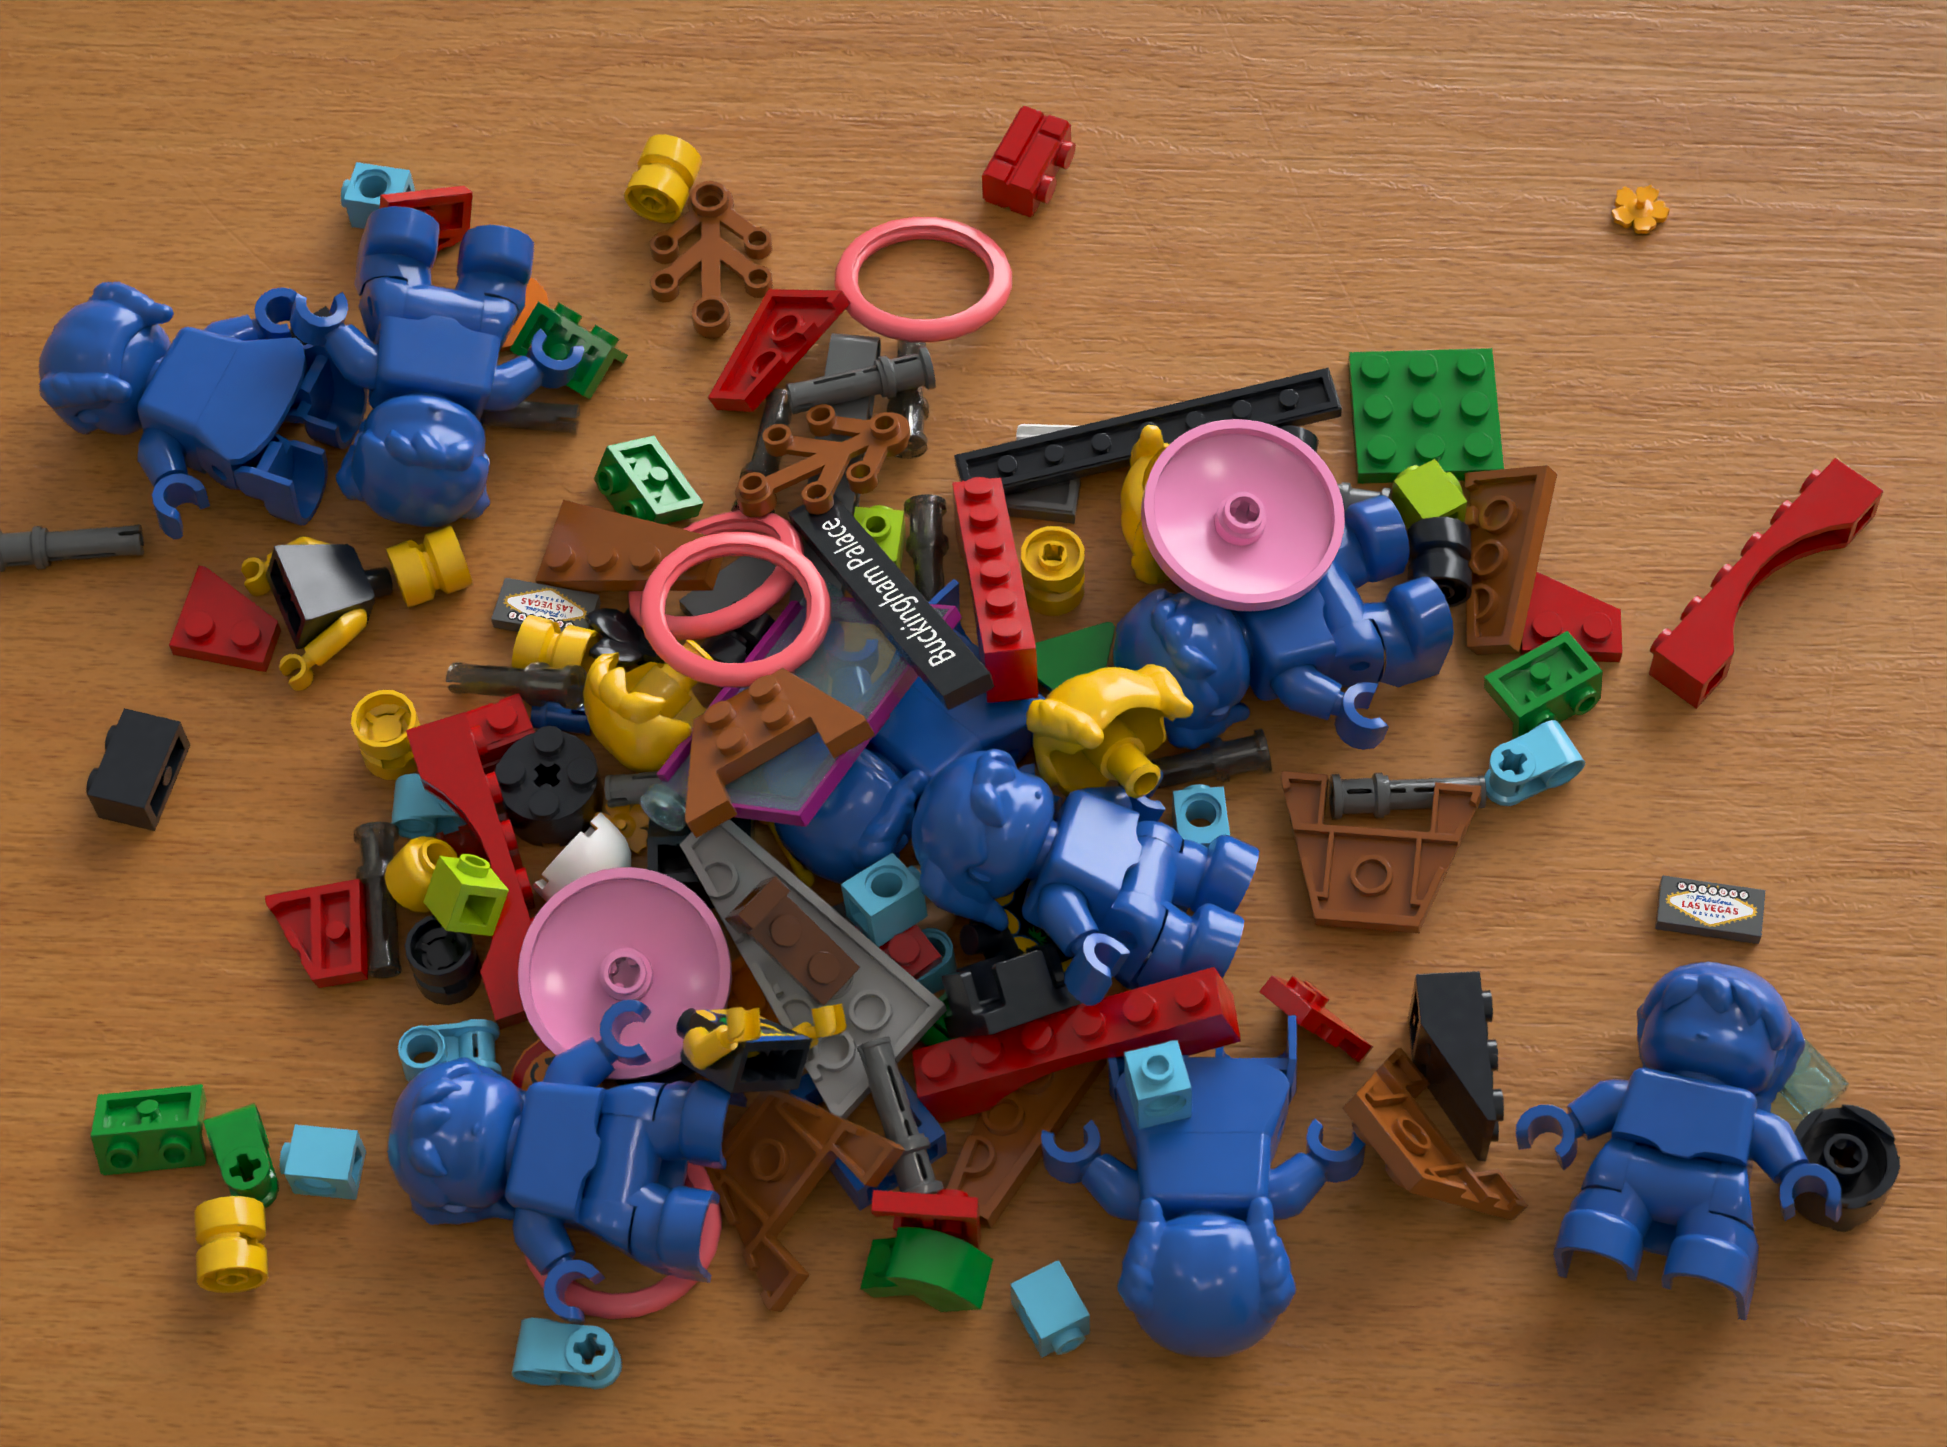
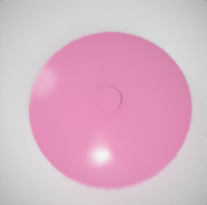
(1242, 515)
(620, 940)

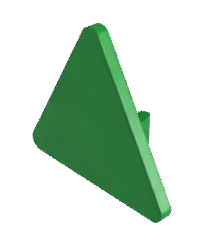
(1073, 654)

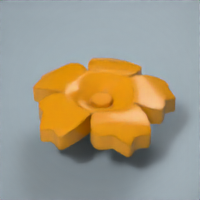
(1639, 209)
(630, 824)

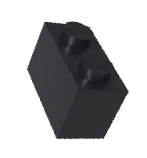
(138, 769)

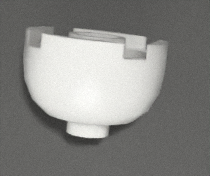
(584, 855)

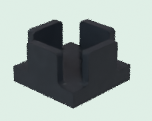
(1006, 992)

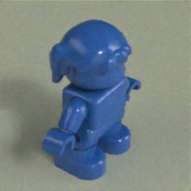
(430, 364)
(203, 398)
(1300, 648)
(880, 793)
(1097, 873)
(1688, 1133)
(566, 1156)
(1204, 1199)

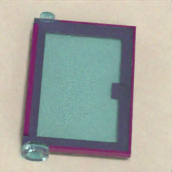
(850, 665)

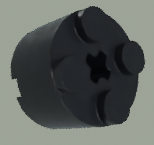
(550, 786)
(1865, 1149)

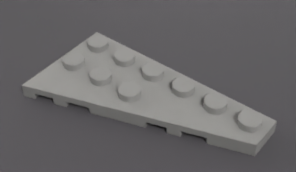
(875, 1000)

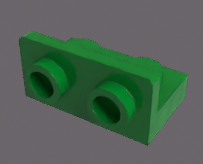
(564, 332)
(646, 483)
(1546, 684)
(149, 1129)

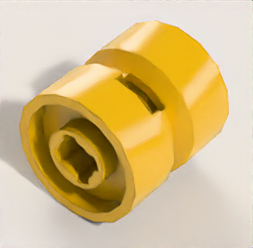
(663, 178)
(429, 566)
(1053, 570)
(544, 642)
(381, 733)
(231, 1244)

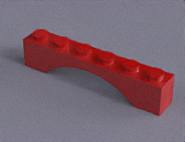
(1823, 518)
(996, 589)
(452, 771)
(979, 1071)

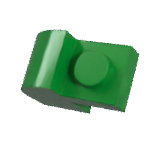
(929, 1266)

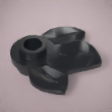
(620, 635)

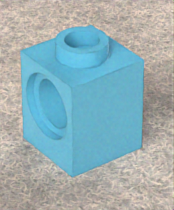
(367, 183)
(1200, 802)
(884, 899)
(1158, 1084)
(323, 1161)
(1051, 1310)

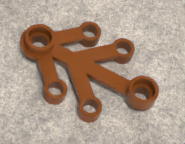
(710, 252)
(878, 437)

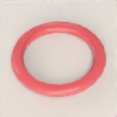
(924, 329)
(734, 544)
(755, 603)
(661, 1293)

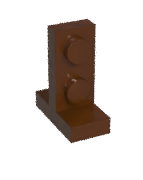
(793, 940)

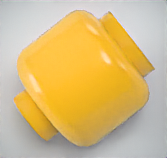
(412, 869)

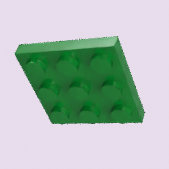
(1424, 409)

